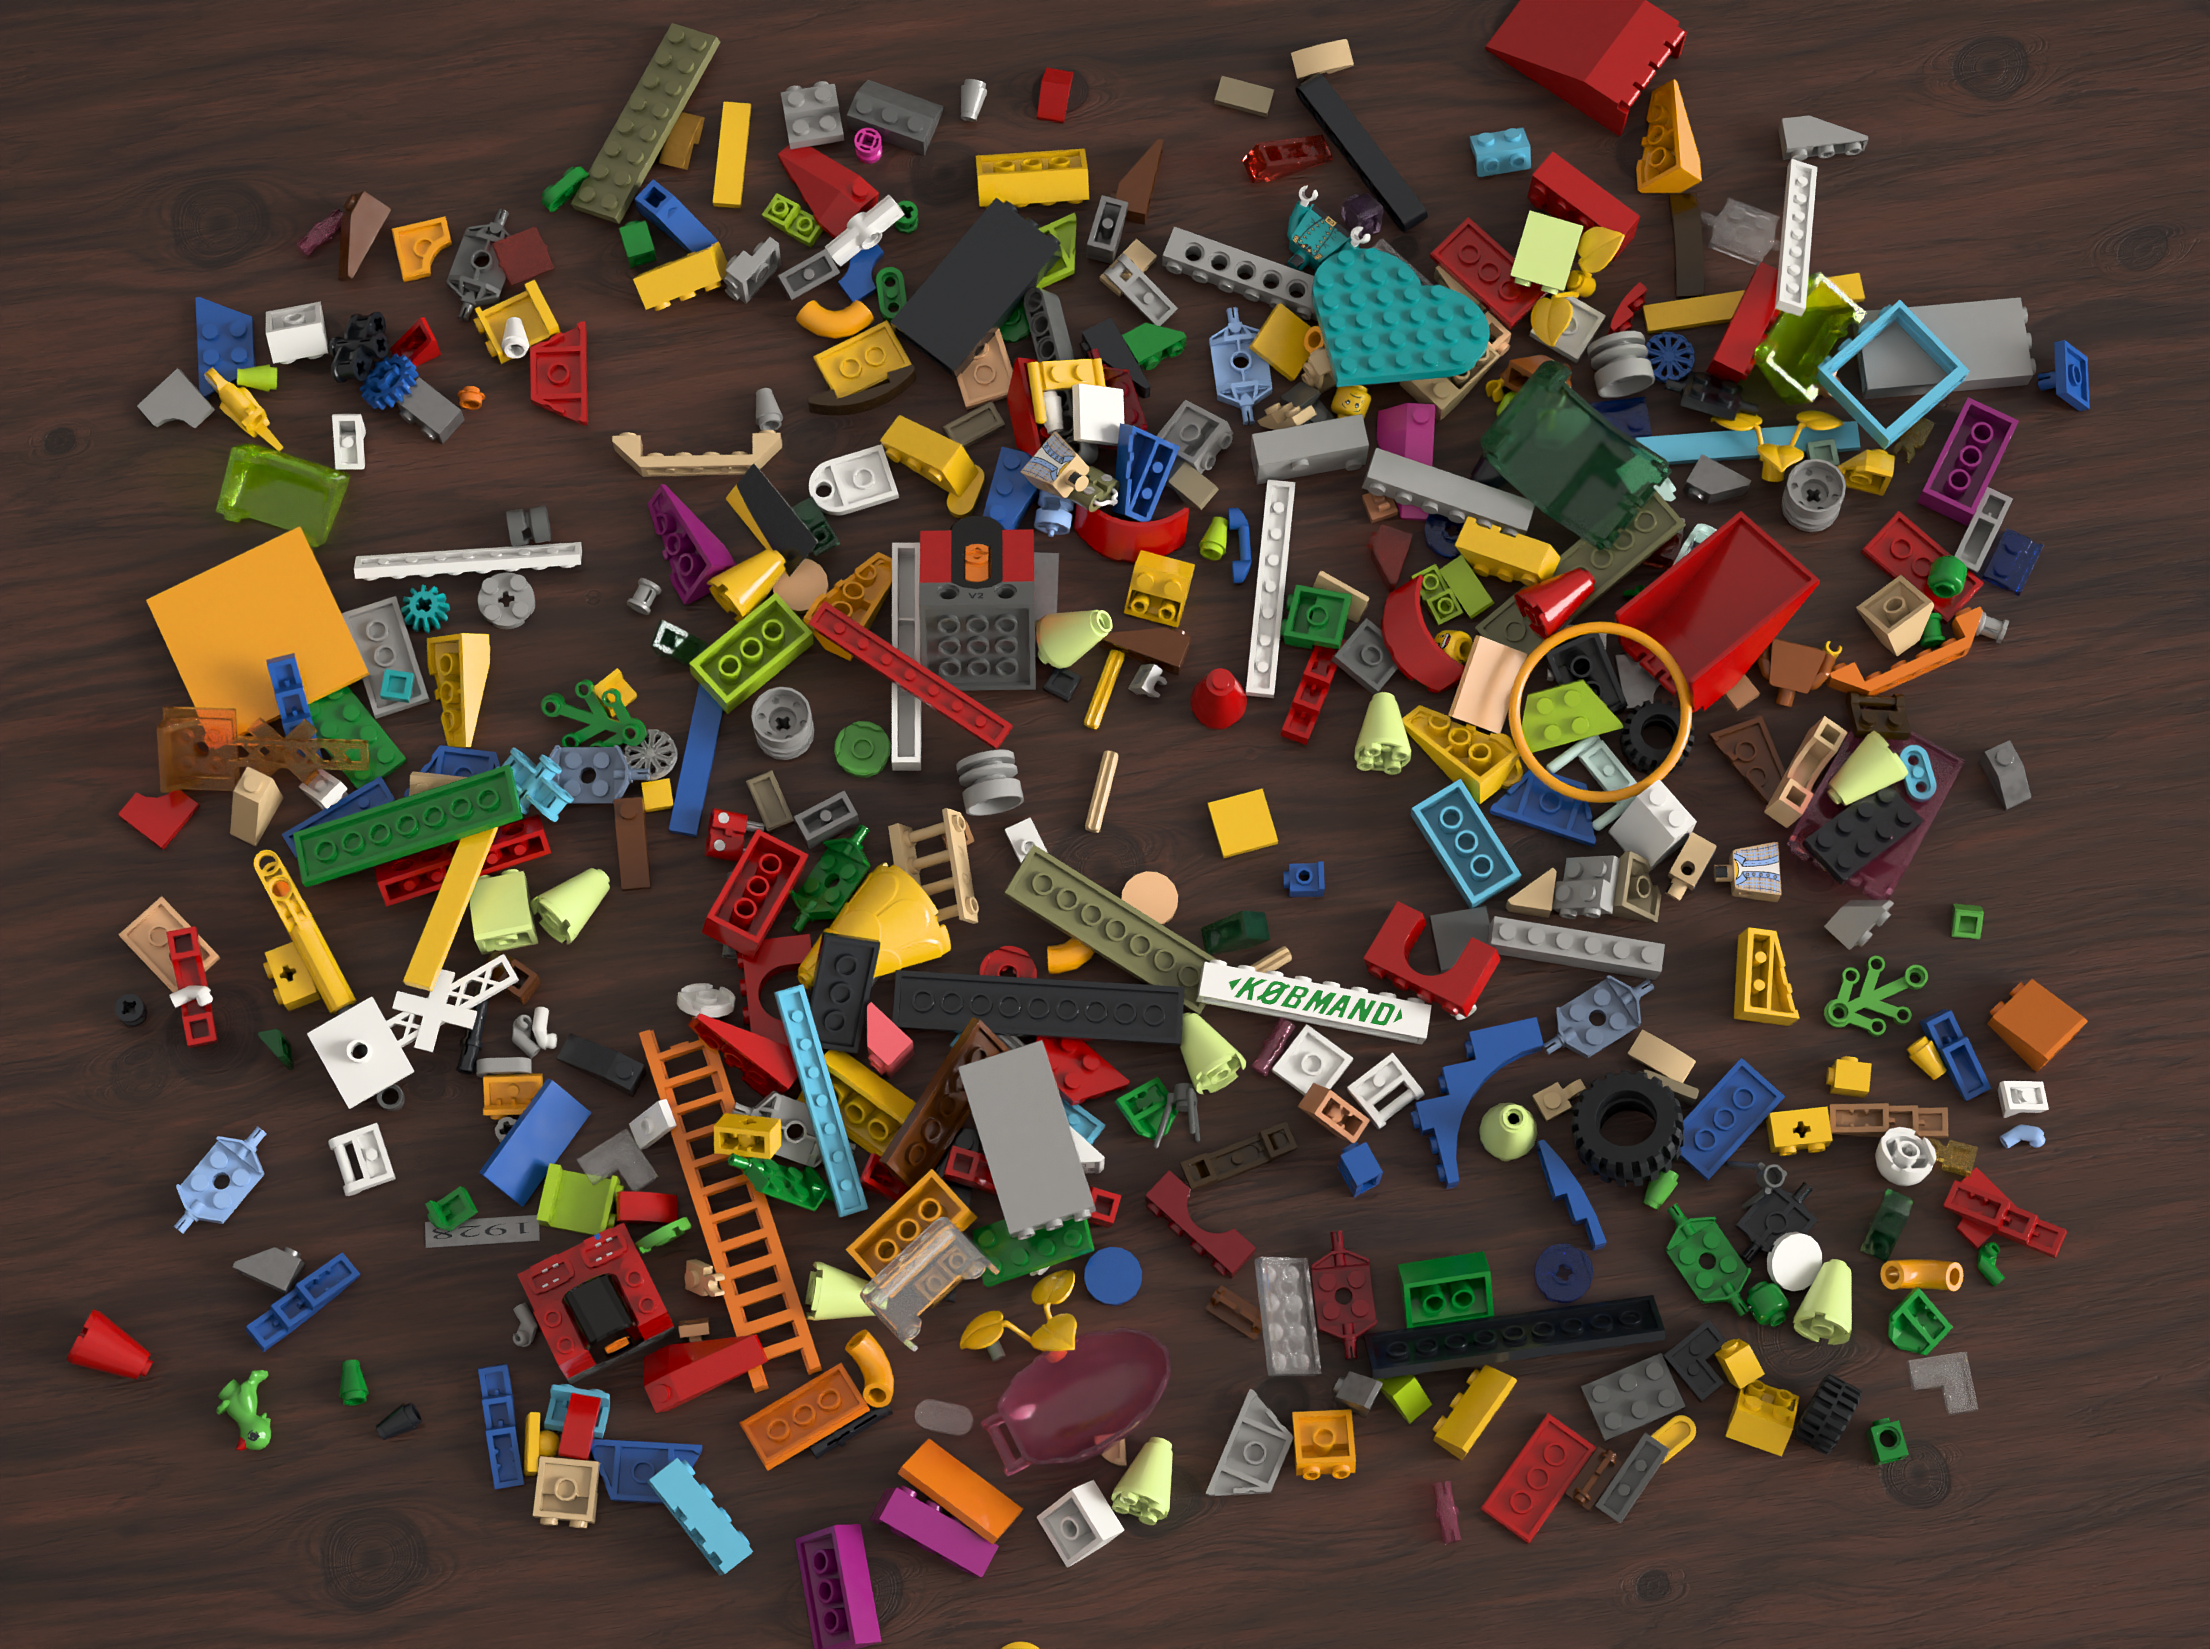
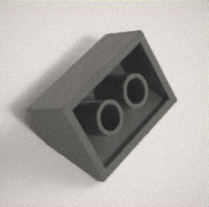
(895, 115)

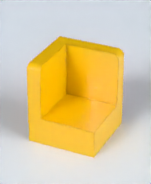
(616, 681)

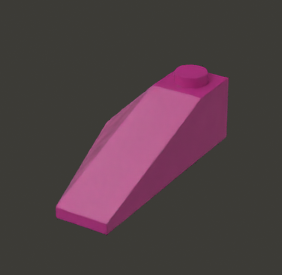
(1410, 434)

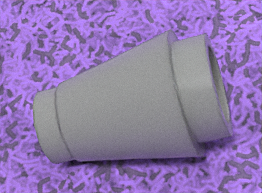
(972, 99)
(767, 410)

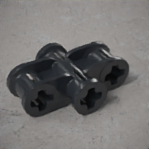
(361, 342)

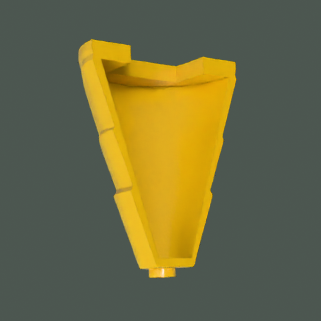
(896, 913)

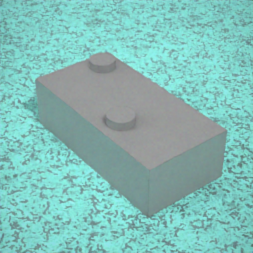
(1309, 449)

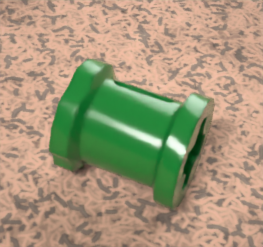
(903, 223)
(1932, 632)

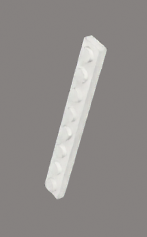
(1796, 238)
(467, 560)
(1270, 589)

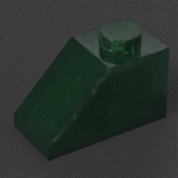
(1235, 932)

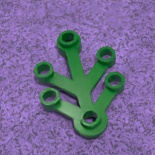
(597, 718)

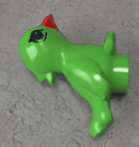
(241, 1405)

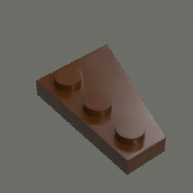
(1752, 755)

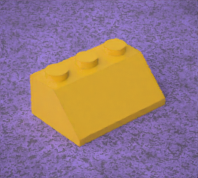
(1473, 1410)

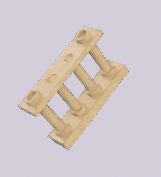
(904, 856)

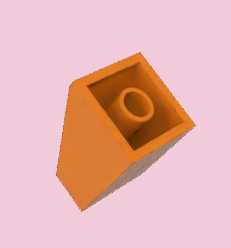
(2035, 1023)

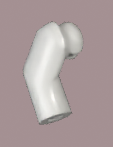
(192, 992)
(540, 1029)

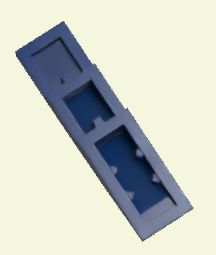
(289, 693)
(1565, 1186)
(302, 1302)
(501, 1426)

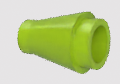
(258, 377)
(1215, 539)

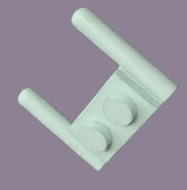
(1604, 768)

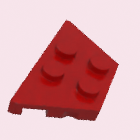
(560, 374)
(1081, 1071)

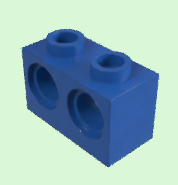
(1359, 1168)

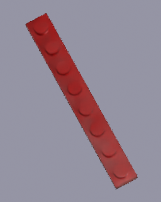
(910, 675)

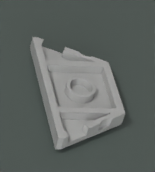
(1252, 1452)

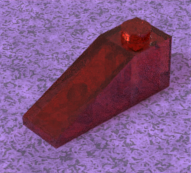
(1285, 157)

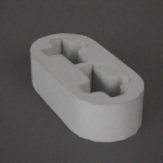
(499, 1066)

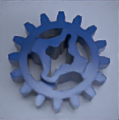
(389, 381)

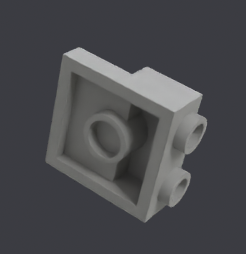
(812, 115)
(749, 273)
(1197, 434)
(1587, 887)

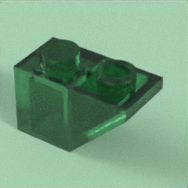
(817, 524)
(1887, 1224)

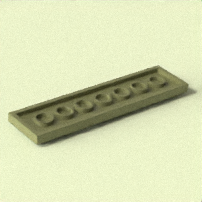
(645, 123)
(1643, 536)
(1107, 925)

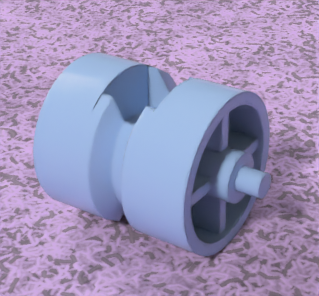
(1054, 514)

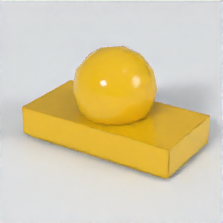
(537, 1444)

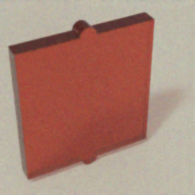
(522, 256)

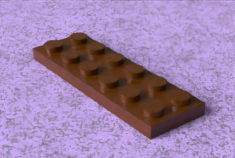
(939, 1109)

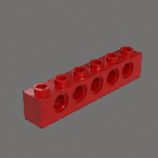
(427, 869)

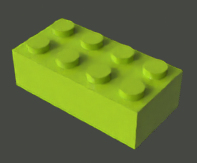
(751, 653)

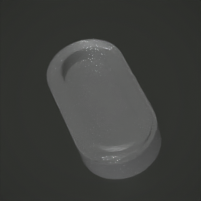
(943, 1417)

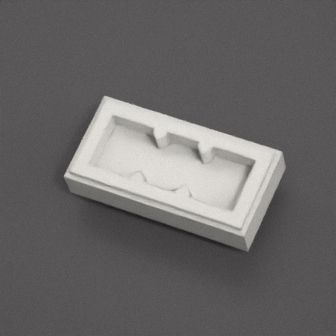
(1022, 837)
(652, 1124)

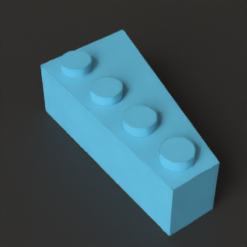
(699, 1516)

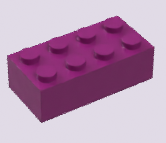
(1967, 461)

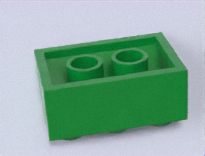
(1446, 1290)

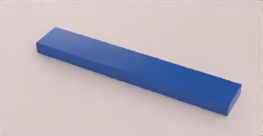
(696, 765)

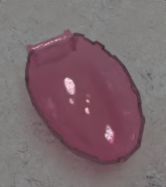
(1081, 1398)

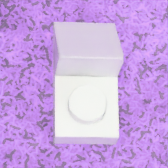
(348, 441)
(324, 789)
(2022, 1097)

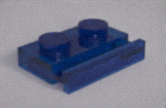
(1627, 415)
(2012, 561)

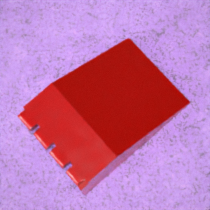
(1589, 51)
(1717, 609)

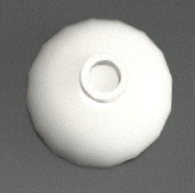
(1904, 1157)

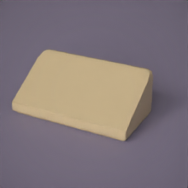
(1359, 601)

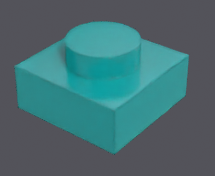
(397, 686)

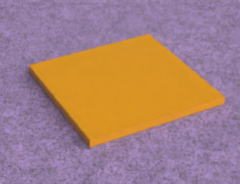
(253, 611)

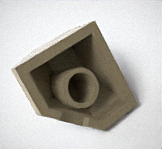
(1635, 894)

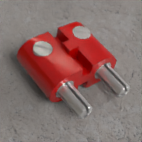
(727, 834)

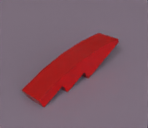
(1311, 694)
(2005, 1219)

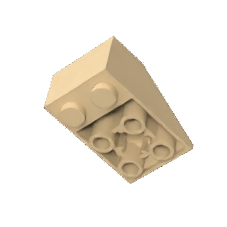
(1450, 391)

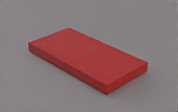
(1485, 273)
(1909, 552)
(1538, 1478)

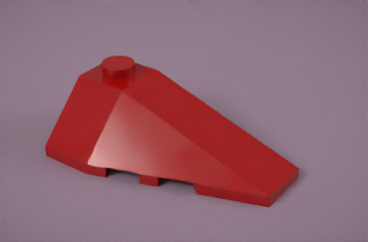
(763, 1062)

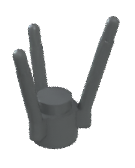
(1185, 1101)
(1767, 1178)

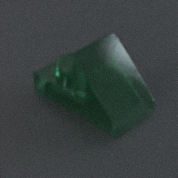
(676, 643)

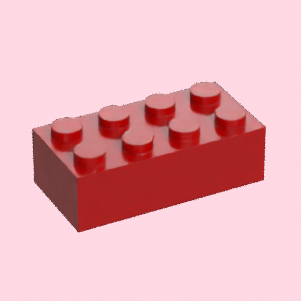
(1579, 200)
(1747, 326)
(755, 893)

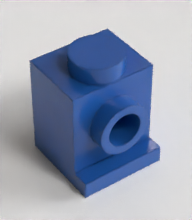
(1312, 887)

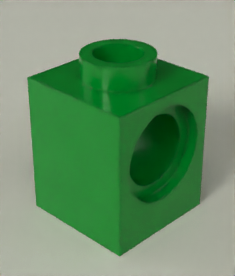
(637, 243)
(1886, 1454)

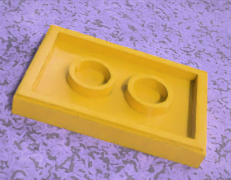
(862, 360)

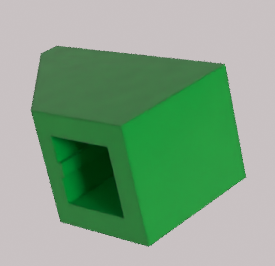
(1154, 343)

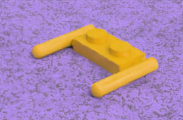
(1061, 376)

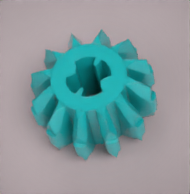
(419, 617)

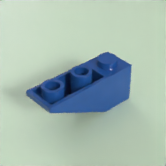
(673, 218)

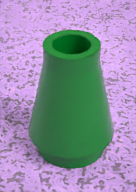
(353, 1386)

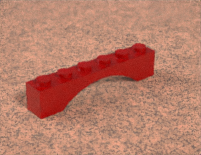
(973, 1171)

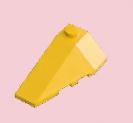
(460, 672)
(1462, 752)

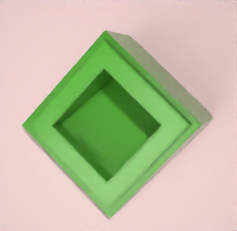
(1967, 921)

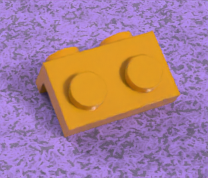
(509, 1093)

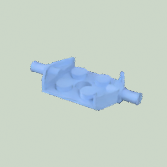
(1239, 385)
(229, 1158)

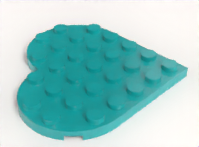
(1388, 325)

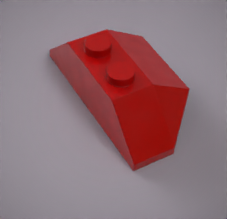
(1028, 434)

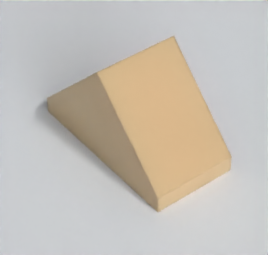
(1536, 897)

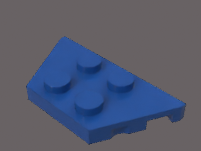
(223, 342)
(459, 762)
(1542, 808)
(630, 1464)

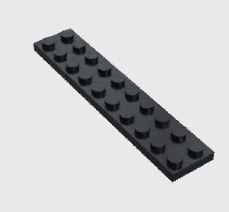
(1039, 1007)
(1514, 1337)

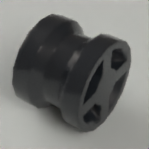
(135, 1015)

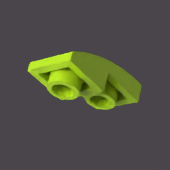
(792, 220)
(1466, 586)
(1436, 596)

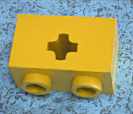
(302, 987)
(1812, 1121)
(747, 1136)

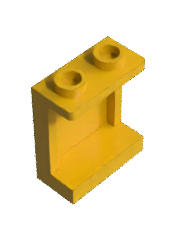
(529, 307)

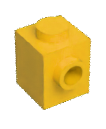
(1849, 1077)
(1739, 1363)

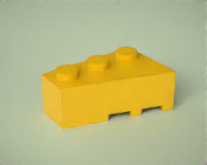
(682, 277)
(930, 455)
(1506, 556)
(1761, 981)

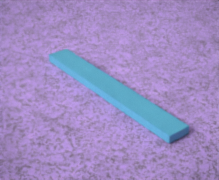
(1743, 444)
(821, 1100)

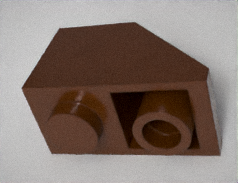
(527, 983)

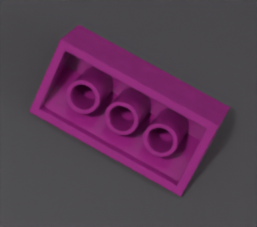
(838, 1588)

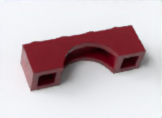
(1226, 1250)

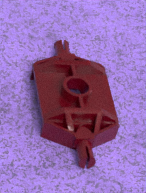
(1122, 379)
(1350, 1272)

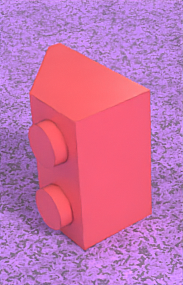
(886, 1043)

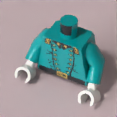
(1316, 235)

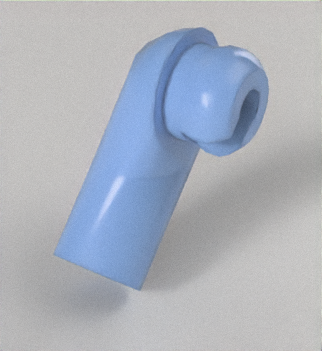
(2025, 1133)

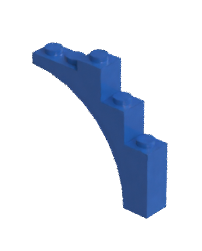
(1490, 1051)

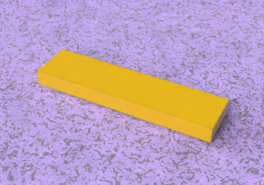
(732, 155)

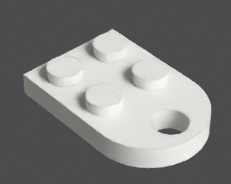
(855, 482)

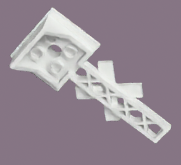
(385, 1058)

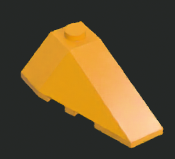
(1670, 153)
(857, 597)

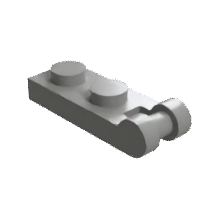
(1141, 291)

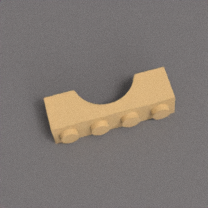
(1812, 756)

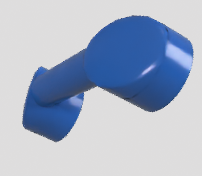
(1238, 522)

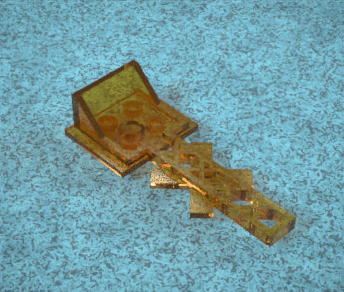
(189, 768)

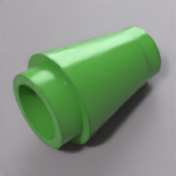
(1660, 1189)

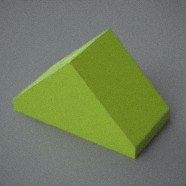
(1405, 1396)

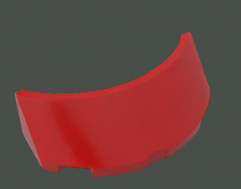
(1125, 539)
(1411, 643)

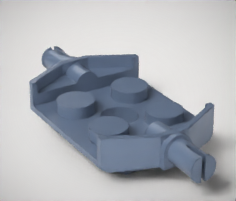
(611, 770)
(1614, 1001)

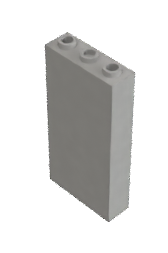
(1981, 334)
(1027, 1140)

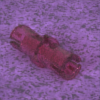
(320, 233)
(1273, 1046)
(1447, 1512)

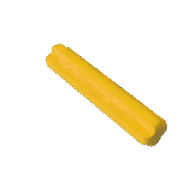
(1104, 689)

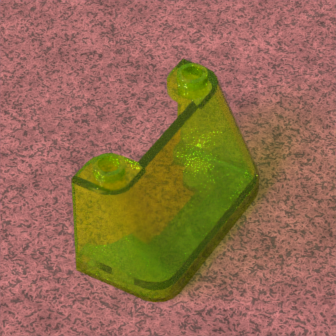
(1802, 343)
(282, 491)

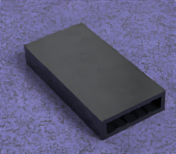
(977, 287)

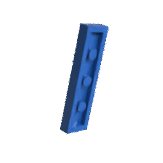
(364, 798)

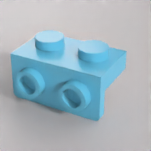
(1501, 152)
(559, 1405)

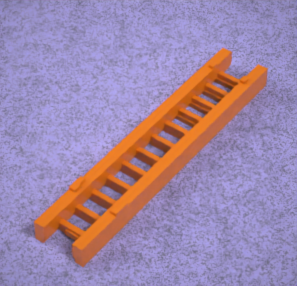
(708, 1220)

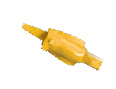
(242, 408)

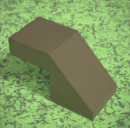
(1190, 484)

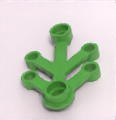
(1871, 998)

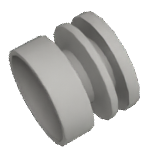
(1620, 364)
(1813, 495)
(782, 709)
(989, 782)

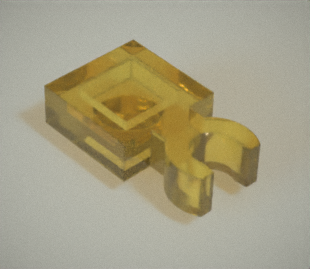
(1914, 437)
(1956, 1158)

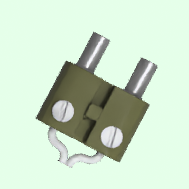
(1099, 488)

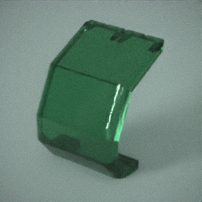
(1571, 458)

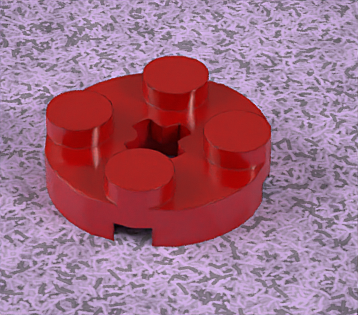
(1006, 958)

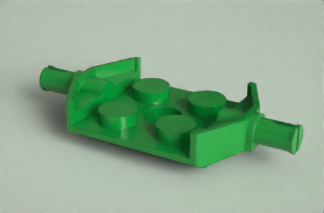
(840, 861)
(785, 1183)
(1704, 1237)

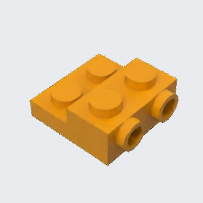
(1324, 1443)

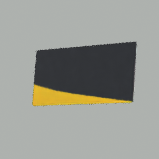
(771, 518)

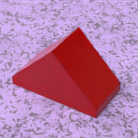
(1054, 95)
(417, 344)
(881, 1181)

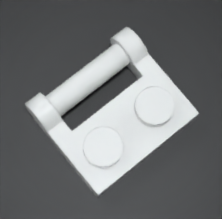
(1379, 1083)
(370, 1155)

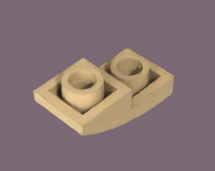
(1322, 58)
(1286, 416)
(1661, 1057)

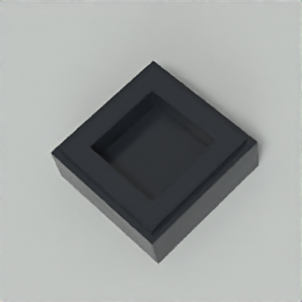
(1062, 683)

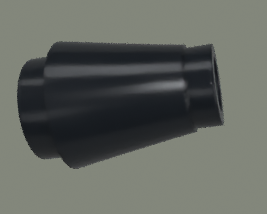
(401, 1420)

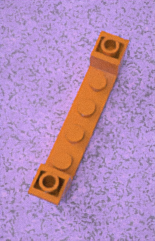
(1849, 678)

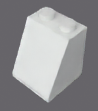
(1653, 825)

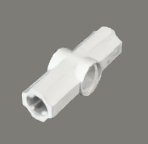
(864, 230)

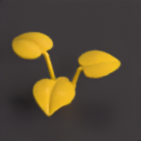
(1553, 315)
(1777, 457)
(1055, 1335)

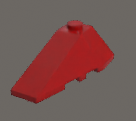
(828, 188)
(693, 1368)

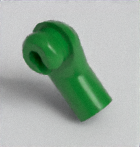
(1986, 1263)

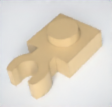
(701, 1280)

